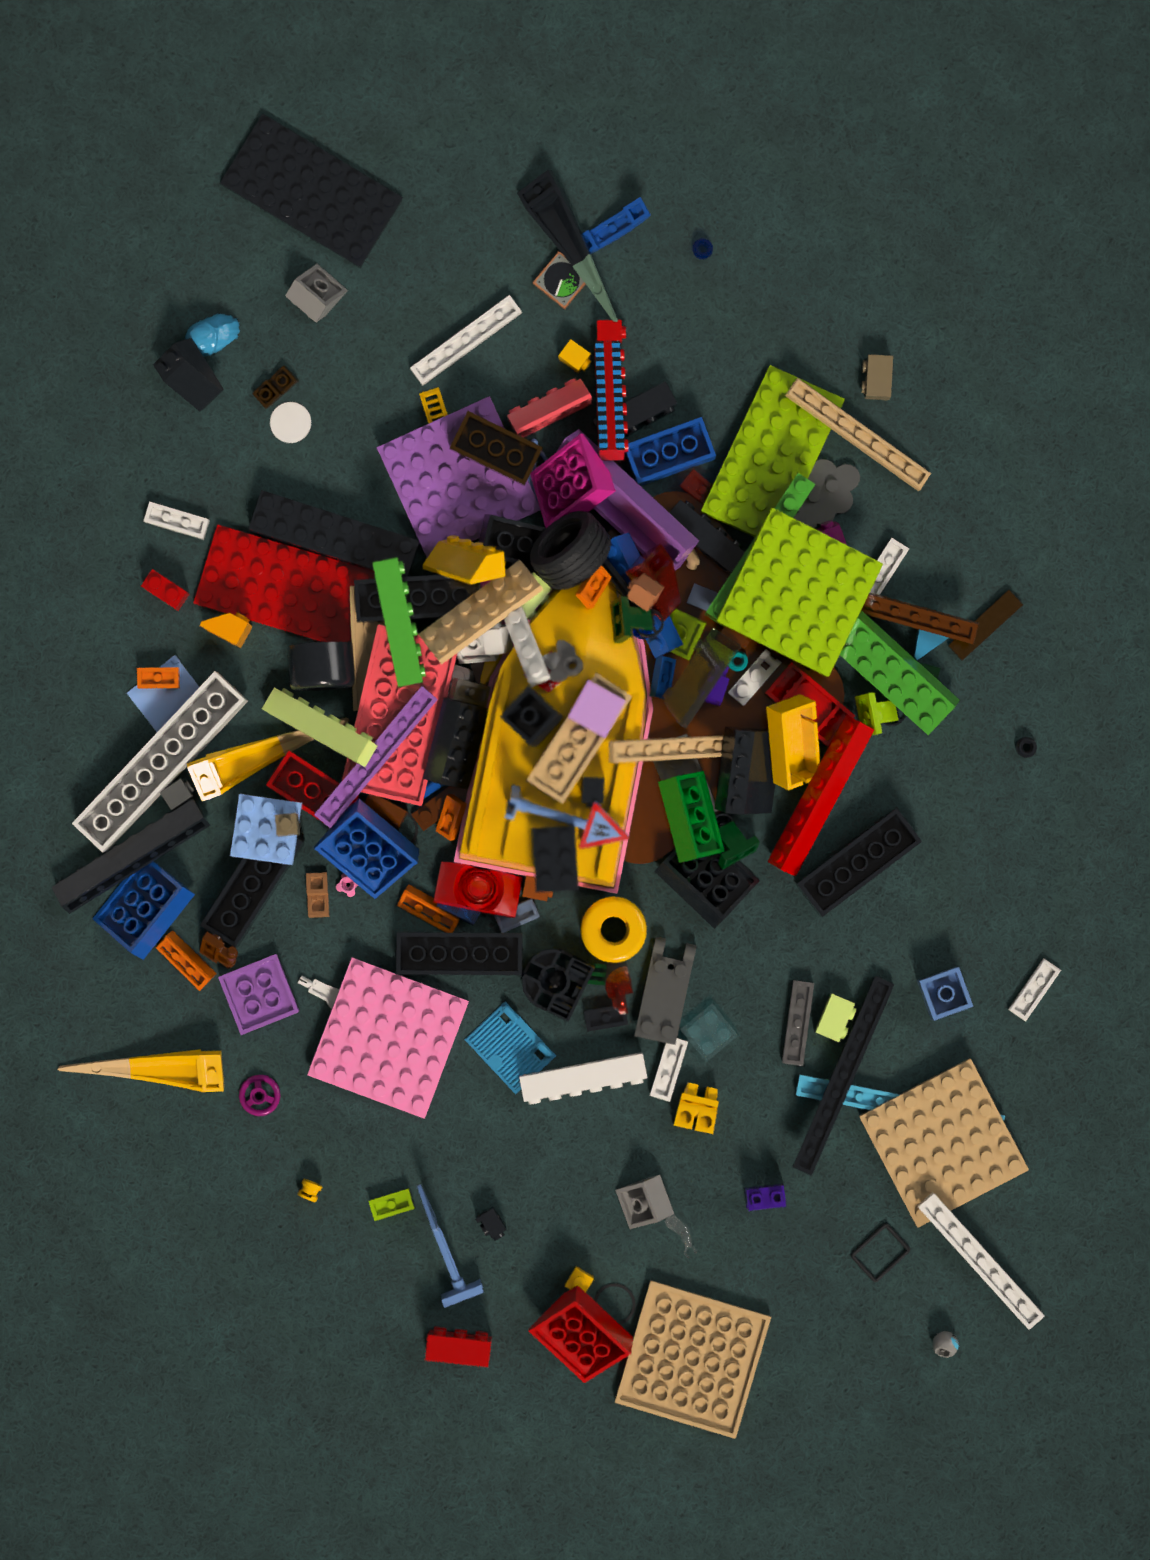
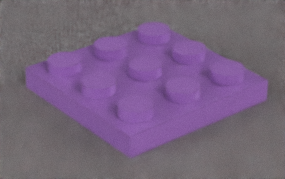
(258, 994)

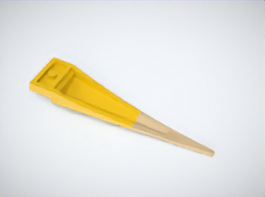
(230, 766)
(184, 1069)

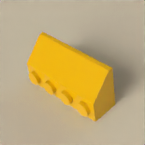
(465, 560)

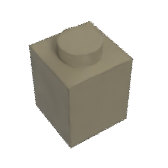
(287, 824)

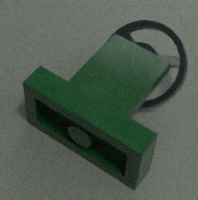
(631, 617)
(735, 842)

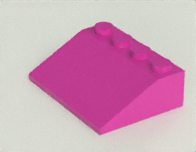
(571, 481)

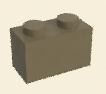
(878, 377)

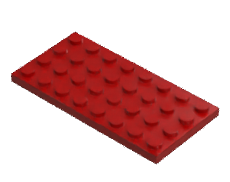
(279, 585)

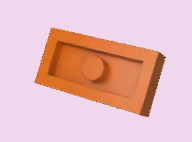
(593, 587)
(158, 677)
(451, 817)

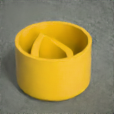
(634, 936)

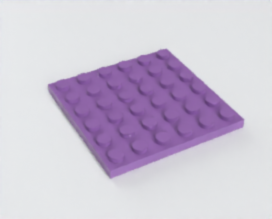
(447, 491)

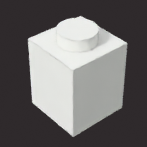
(497, 640)

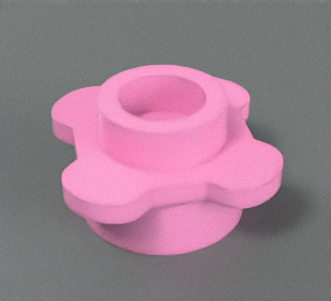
(342, 886)

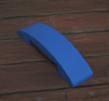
(616, 226)

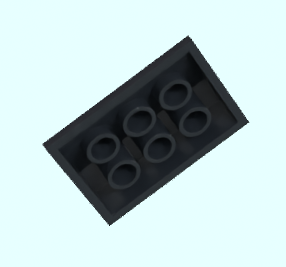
(745, 772)
(706, 886)

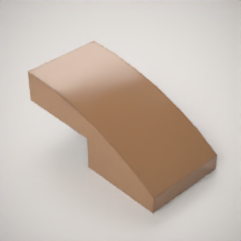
(317, 894)

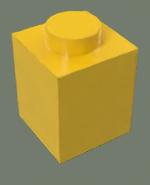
(575, 356)
(580, 1278)

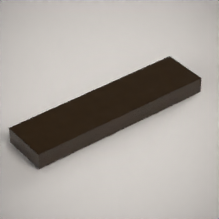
(988, 623)

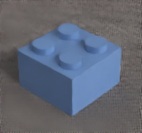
(945, 993)

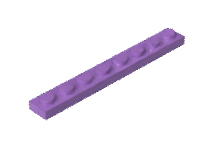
(387, 744)

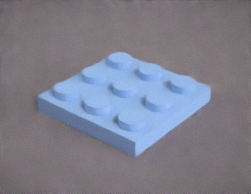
(256, 830)

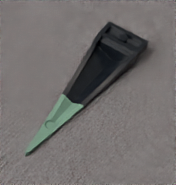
(552, 211)

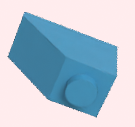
(926, 642)

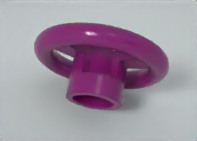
(258, 1088)

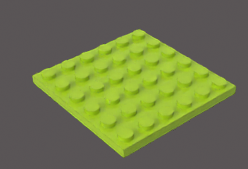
(799, 592)

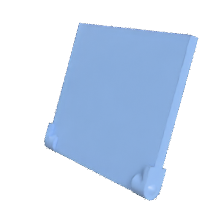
(162, 703)

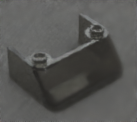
(700, 676)

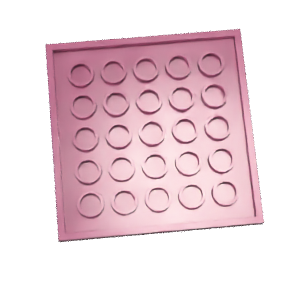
(388, 1038)

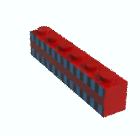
(609, 400)

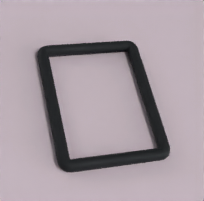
(892, 1264)

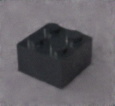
(532, 716)

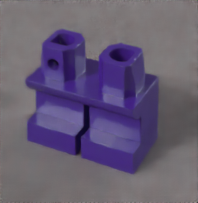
(717, 693)
(765, 1197)

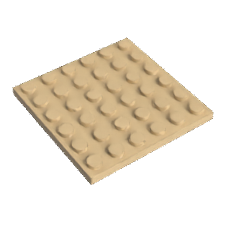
(944, 1140)
(693, 1359)

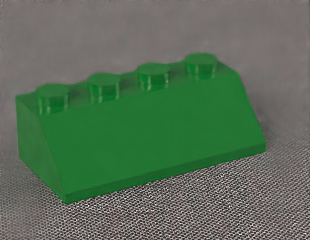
(691, 816)

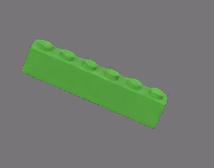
(398, 622)

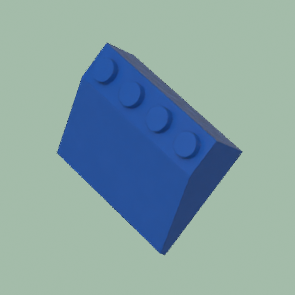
(367, 849)
(143, 908)

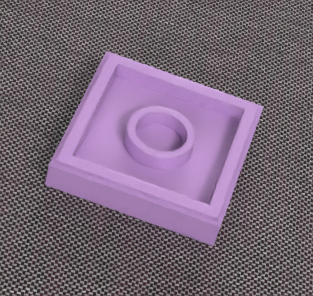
(596, 709)

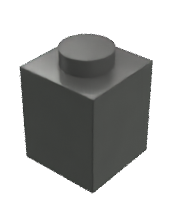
(177, 793)

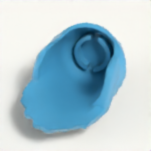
(213, 333)

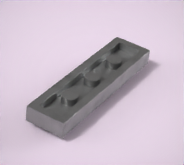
(798, 1023)

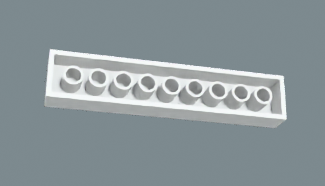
(160, 762)

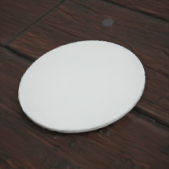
(290, 422)

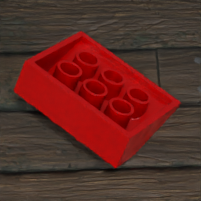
(582, 1334)

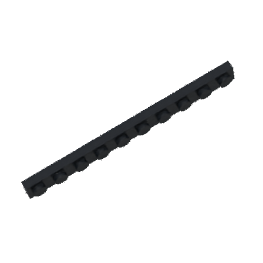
(843, 1076)

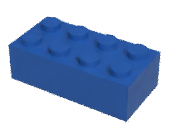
(670, 452)

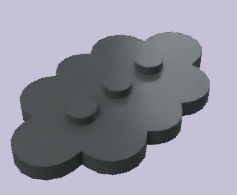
(830, 494)

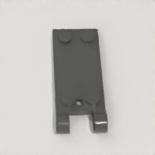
(664, 994)

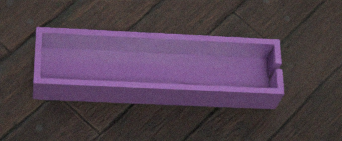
(638, 513)

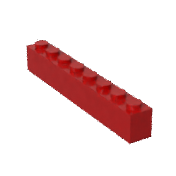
(820, 795)

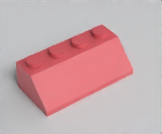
(550, 408)

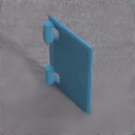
(509, 1046)

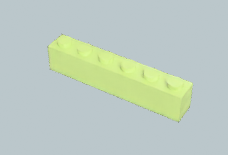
(320, 727)

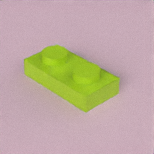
(391, 1204)

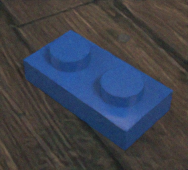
(662, 676)

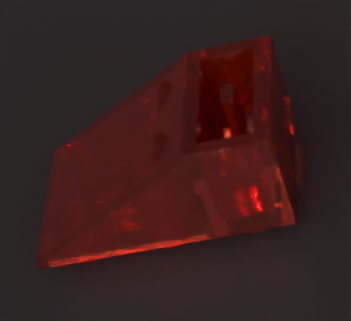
(659, 567)

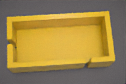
(793, 741)

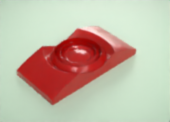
(828, 709)
(478, 889)

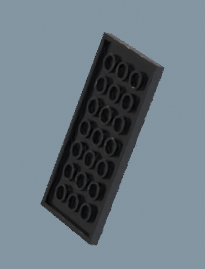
(311, 190)

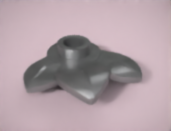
(559, 662)

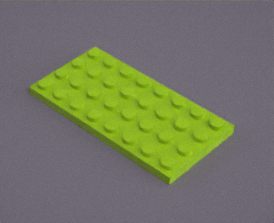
(767, 454)

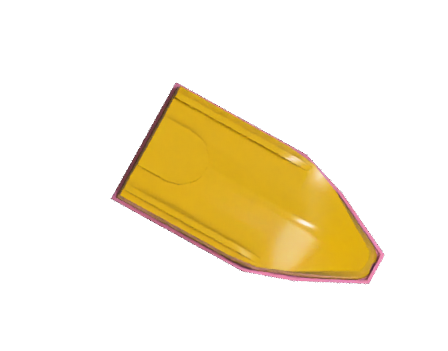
(506, 759)

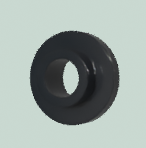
(1033, 747)

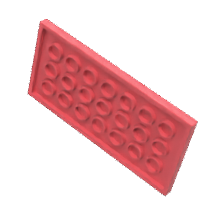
(382, 701)

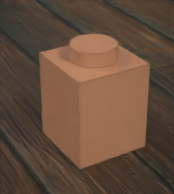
(644, 591)

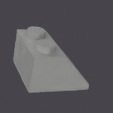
(315, 292)
(644, 1202)

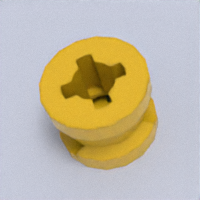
(310, 1188)

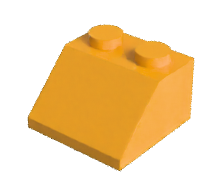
(229, 627)

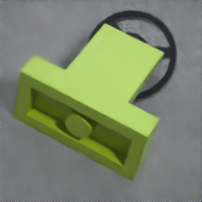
(874, 713)

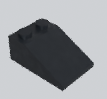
(189, 374)

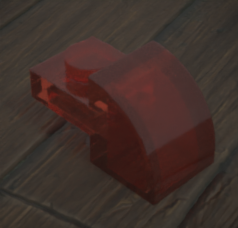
(617, 986)

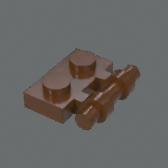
(214, 949)

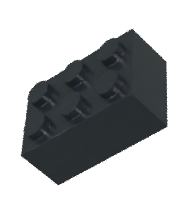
(510, 537)
(555, 859)

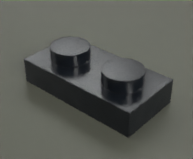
(604, 1018)

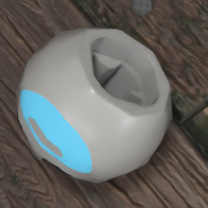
(945, 1344)

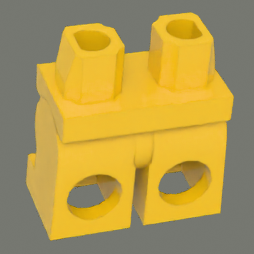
(697, 1107)

